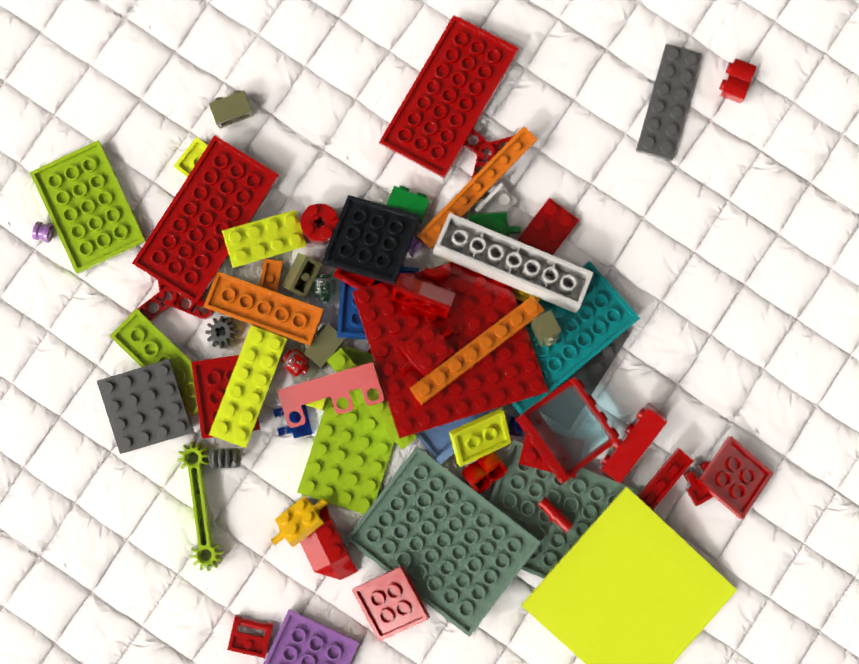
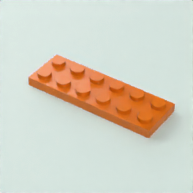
(264, 308)

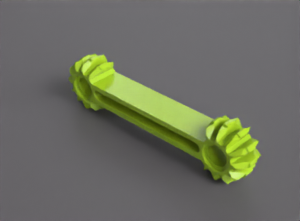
(200, 507)

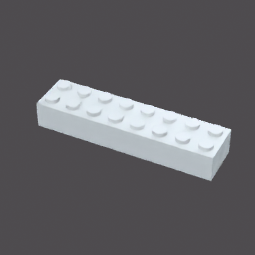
(512, 263)

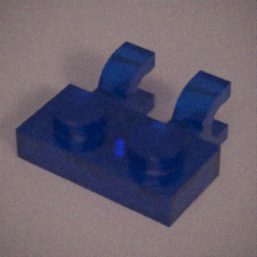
(299, 431)

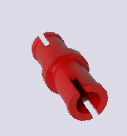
(555, 514)

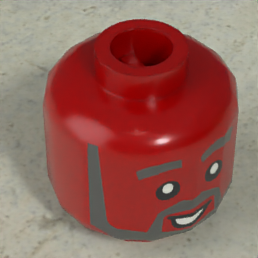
(295, 363)

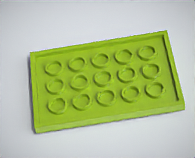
(88, 207)

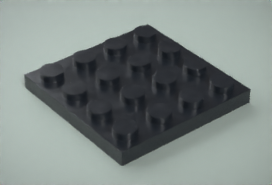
(371, 240)

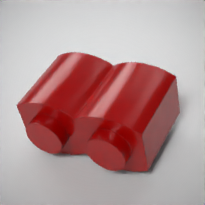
(737, 81)
(484, 472)

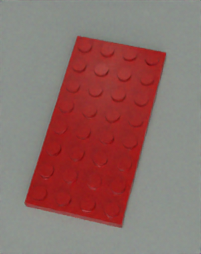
(449, 96)
(188, 239)

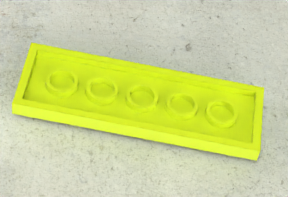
(248, 386)

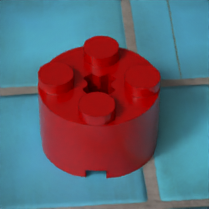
(312, 216)

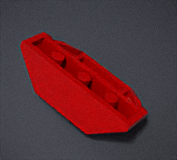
(327, 549)

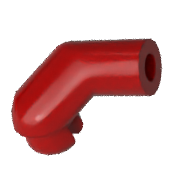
(438, 274)

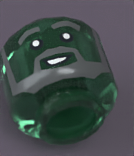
(324, 287)

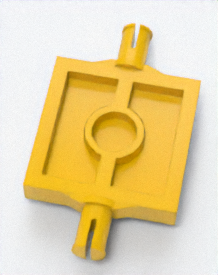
(299, 521)

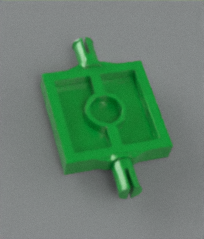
(494, 221)

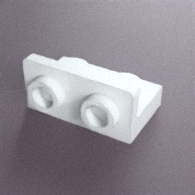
(497, 200)

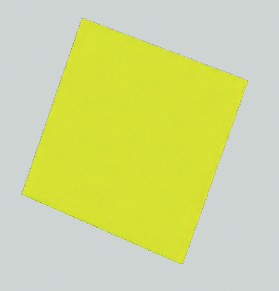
(629, 590)

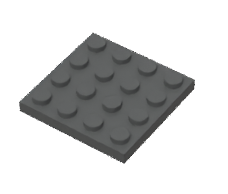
(145, 406)

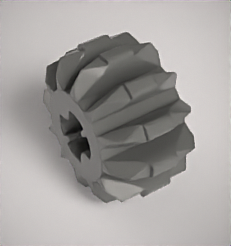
(220, 326)
(224, 458)

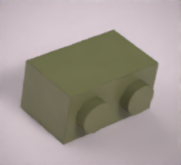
(231, 109)
(301, 275)
(546, 329)
(324, 345)

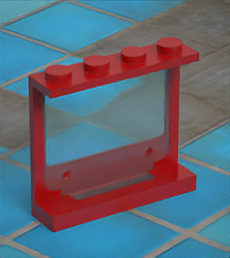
(568, 429)

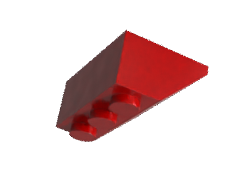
(423, 295)

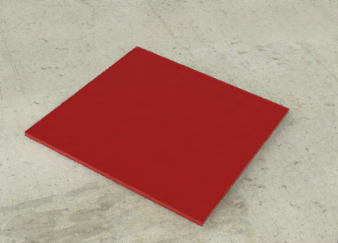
(495, 381)

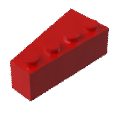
(634, 442)

